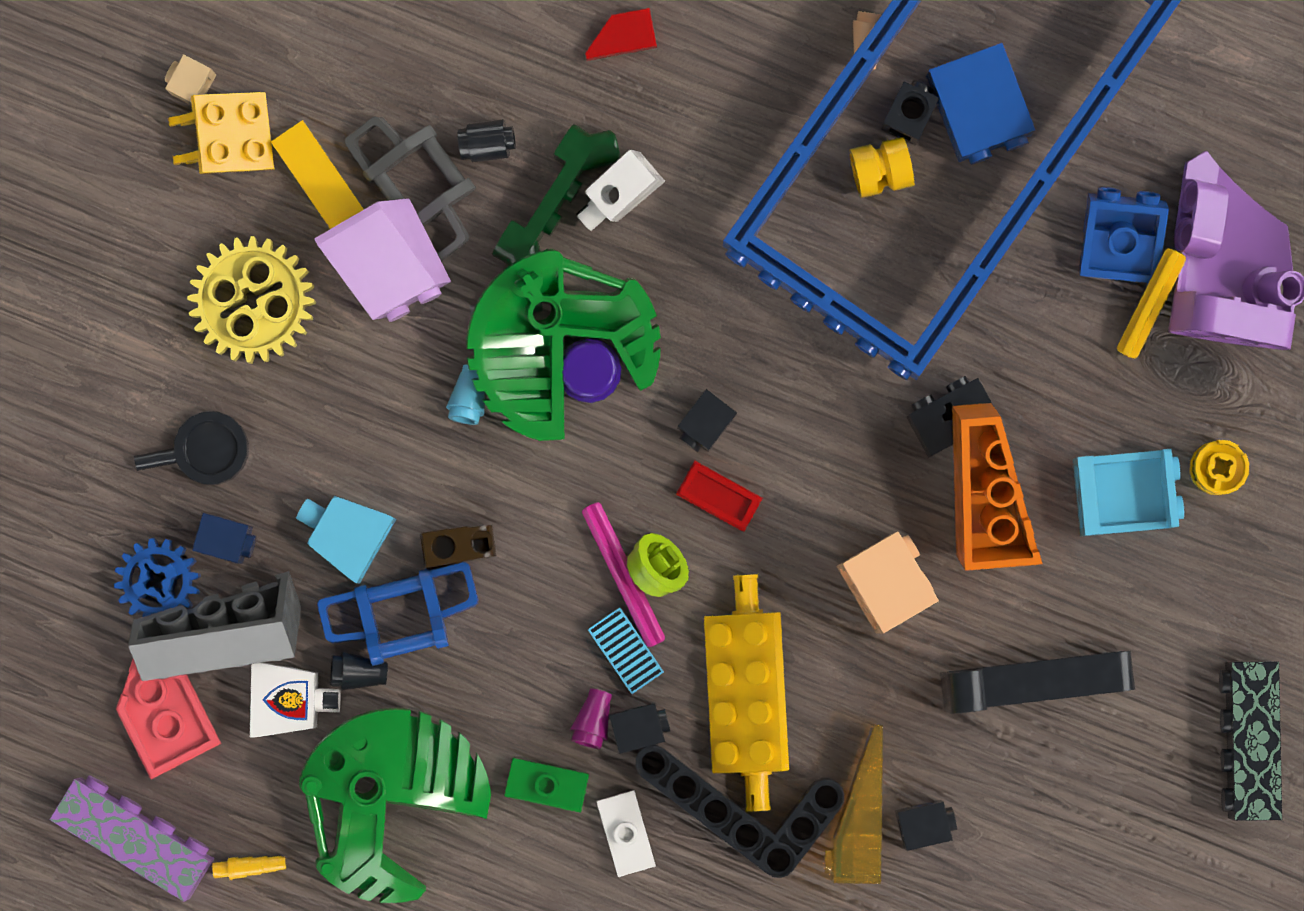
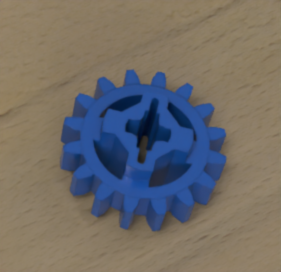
(172, 572)

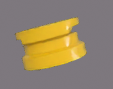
(1219, 467)

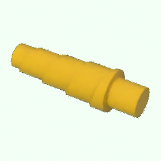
(248, 866)

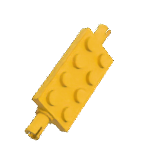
(747, 693)

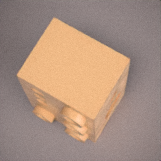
(888, 582)

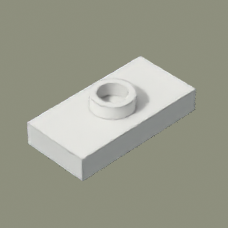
(626, 833)

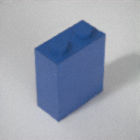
(981, 104)

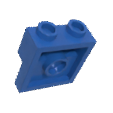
(1123, 235)

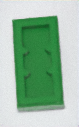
(546, 785)

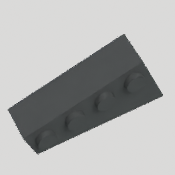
(219, 632)

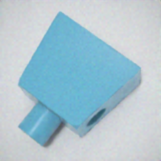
(346, 534)

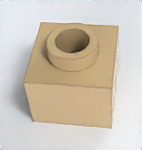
(188, 79)

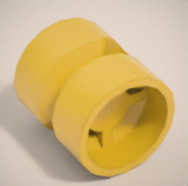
(882, 167)

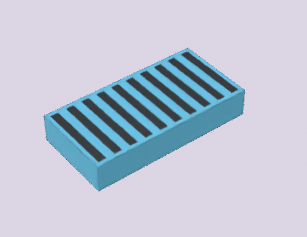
(625, 650)

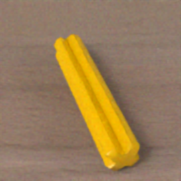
(1151, 303)

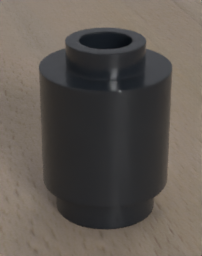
(486, 141)

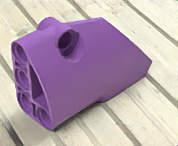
(1232, 264)

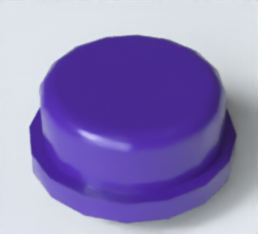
(590, 370)

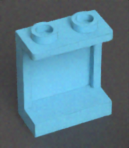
(1127, 492)

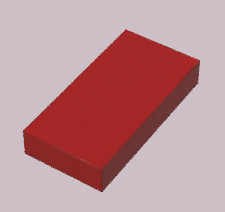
(719, 496)

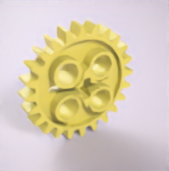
(267, 331)

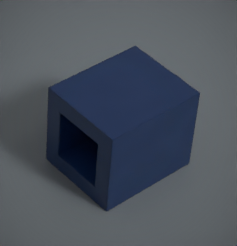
(224, 539)

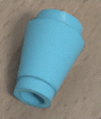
(465, 401)

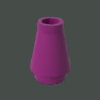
(592, 720)

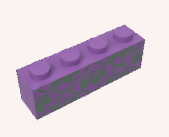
(132, 838)

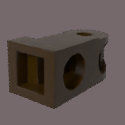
(457, 545)

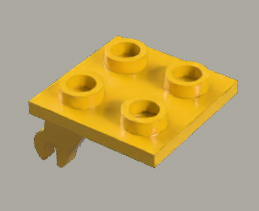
(230, 133)

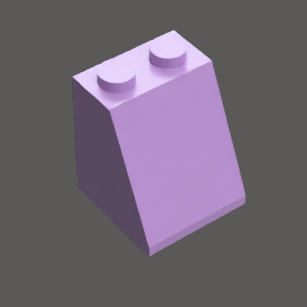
(385, 258)

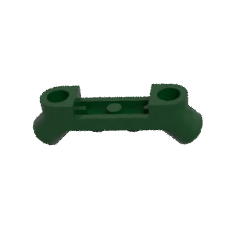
(577, 153)

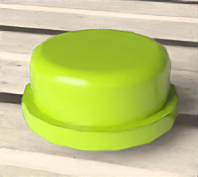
(657, 566)

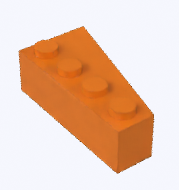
(989, 501)

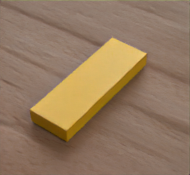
(316, 175)

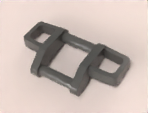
(403, 148)

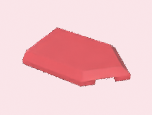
(165, 721)

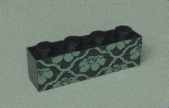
(1252, 740)

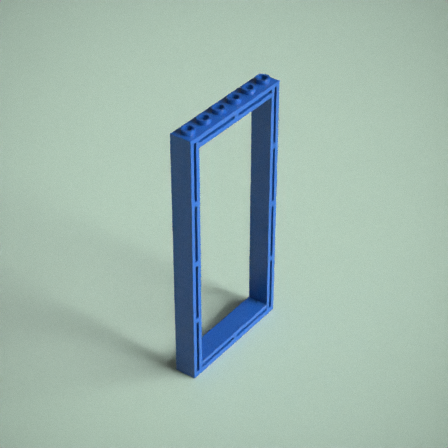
(840, 313)

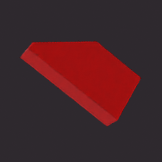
(624, 35)

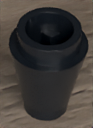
(356, 671)

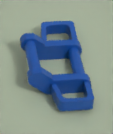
(366, 596)

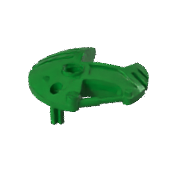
(523, 357)
(412, 767)

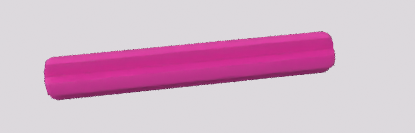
(617, 564)

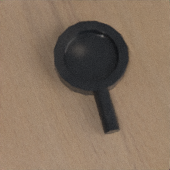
(207, 449)

